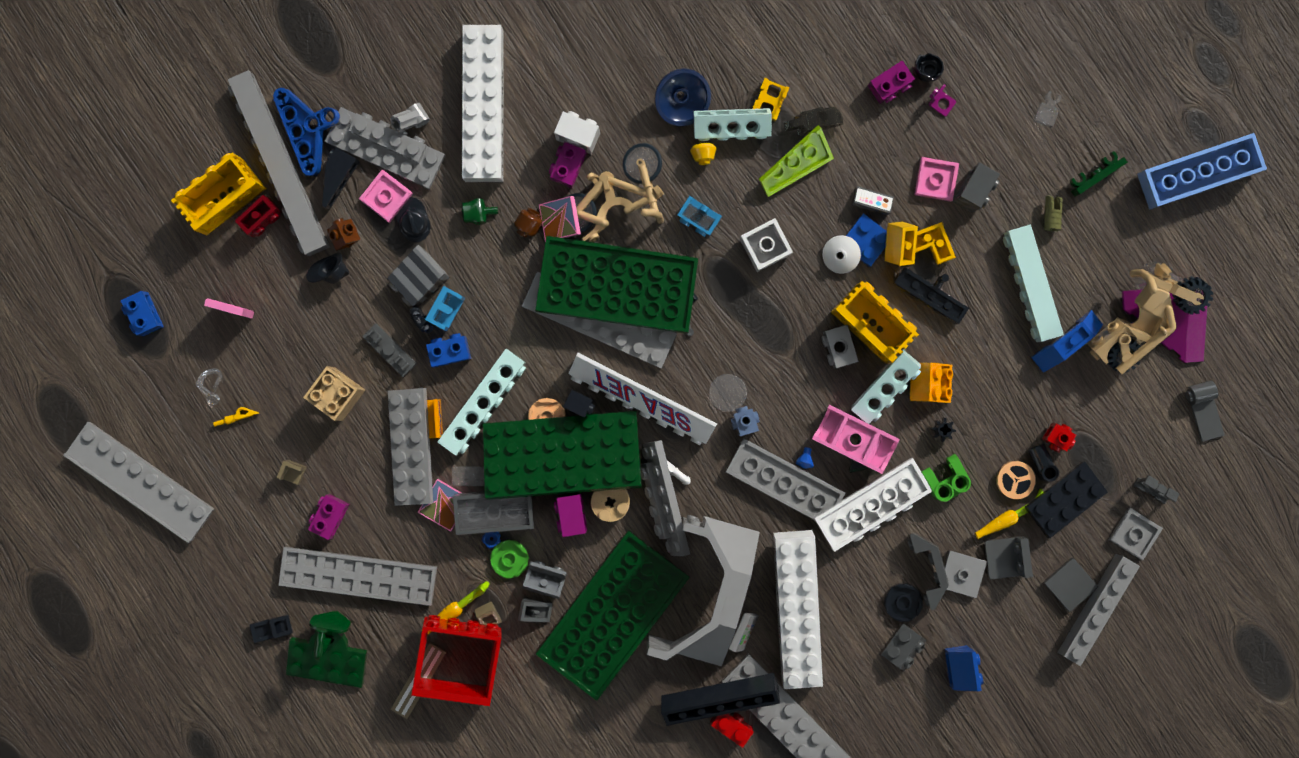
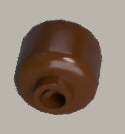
(528, 222)

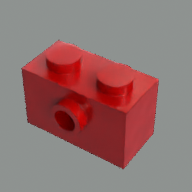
(733, 727)

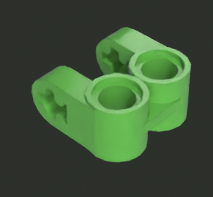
(949, 483)

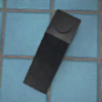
(337, 173)

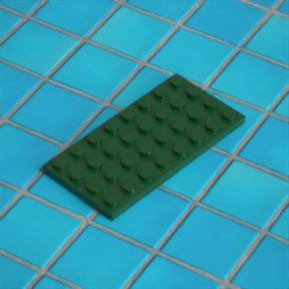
(617, 284)
(561, 455)
(612, 615)

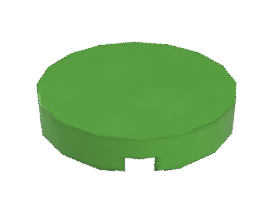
(509, 559)

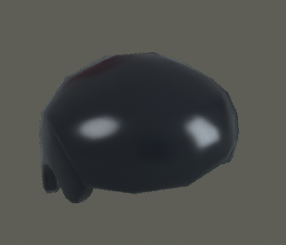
(928, 67)

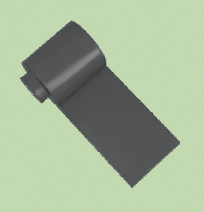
(1204, 409)

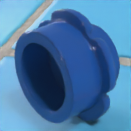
(496, 539)

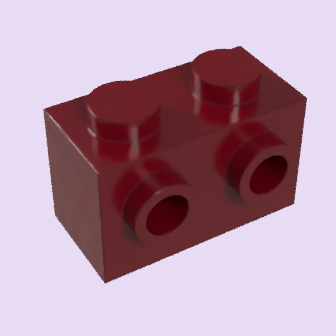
(258, 217)

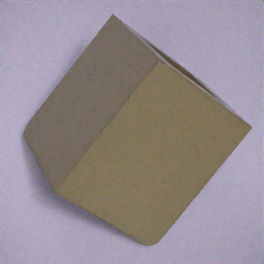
(291, 472)

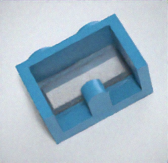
(699, 216)
(445, 308)

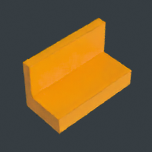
(435, 418)

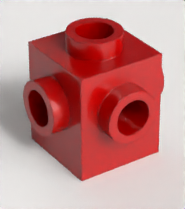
(1059, 437)

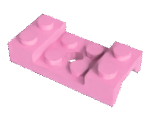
(875, 445)

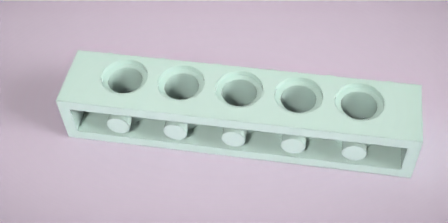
(449, 439)

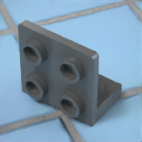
(1008, 558)

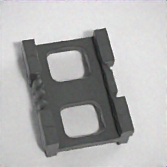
(1160, 492)

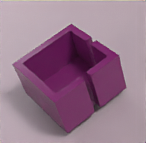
(571, 514)

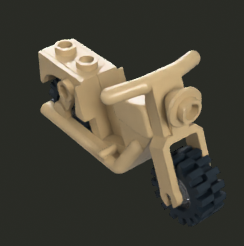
(1155, 318)

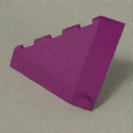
(1190, 329)

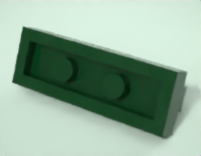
(1098, 174)

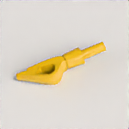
(237, 416)

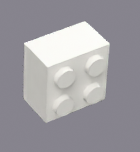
(577, 131)
(766, 245)

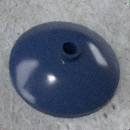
(694, 97)

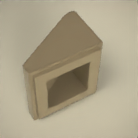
(488, 614)

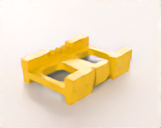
(775, 102)

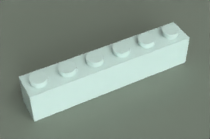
(1033, 283)

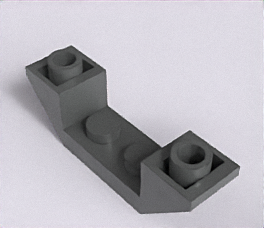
(934, 594)

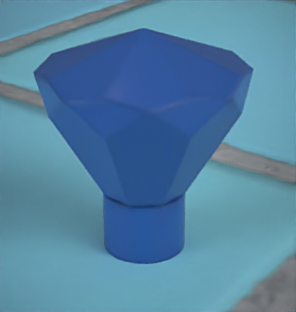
(805, 460)

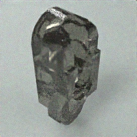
(808, 120)

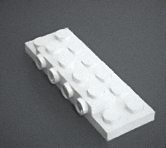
(873, 505)

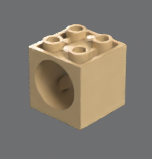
(334, 393)

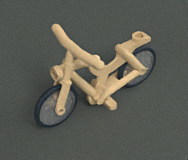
(641, 165)

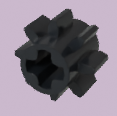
(943, 434)

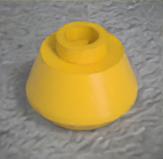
(703, 153)

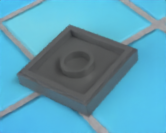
(1070, 584)

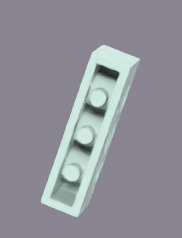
(742, 117)
(872, 413)

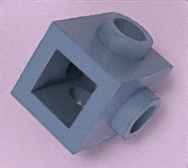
(751, 426)

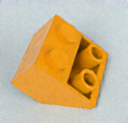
(932, 383)

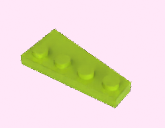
(799, 161)

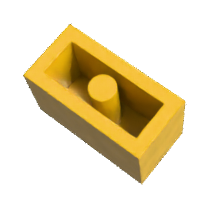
(901, 243)

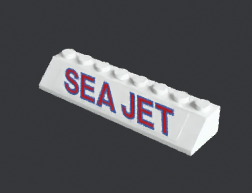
(642, 398)

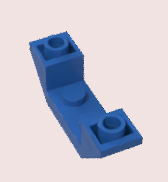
(1069, 343)

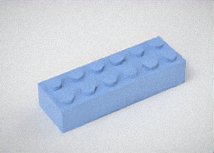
(1201, 171)

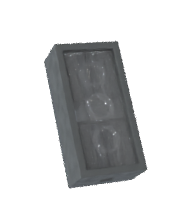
(477, 515)

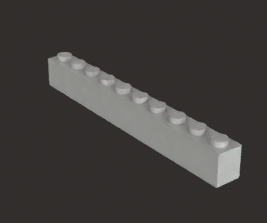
(278, 163)

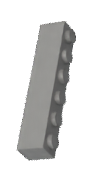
(1098, 609)

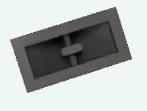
(535, 610)

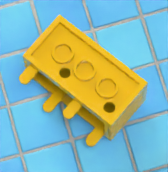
(197, 199)
(895, 332)

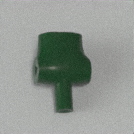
(476, 212)

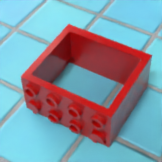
(453, 690)

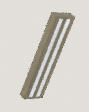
(405, 702)

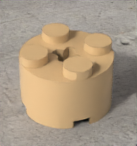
(606, 512)

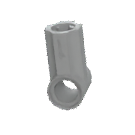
(413, 116)

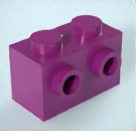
(891, 82)
(568, 164)
(328, 516)

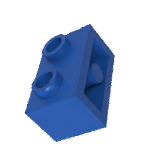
(141, 313)
(448, 351)

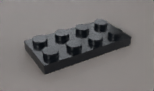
(1066, 499)

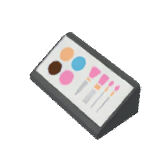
(873, 200)

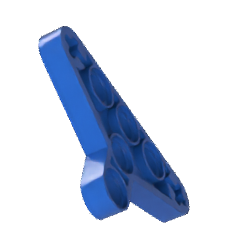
(302, 119)

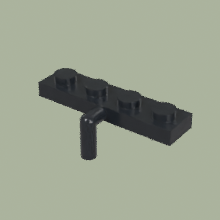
(932, 294)

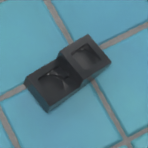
(271, 628)

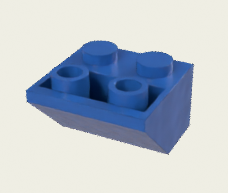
(963, 668)

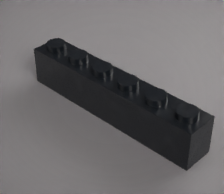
(720, 699)

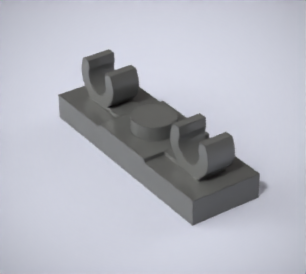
(389, 350)

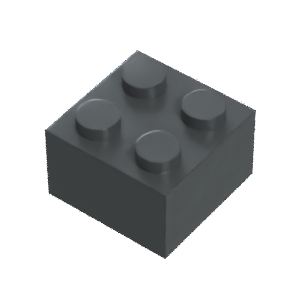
(976, 188)

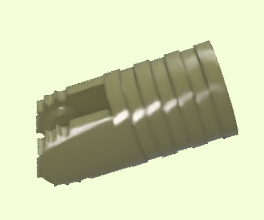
(1053, 213)

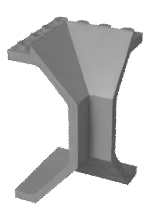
(736, 552)

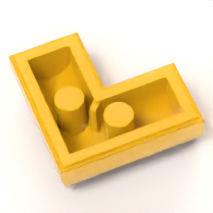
(937, 240)

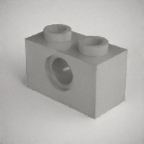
(843, 336)

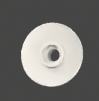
(849, 249)

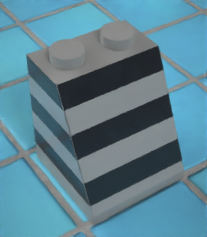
(417, 277)

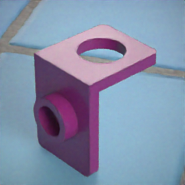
(938, 94)

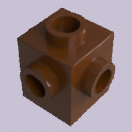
(343, 234)

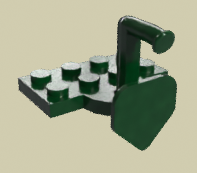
(327, 658)

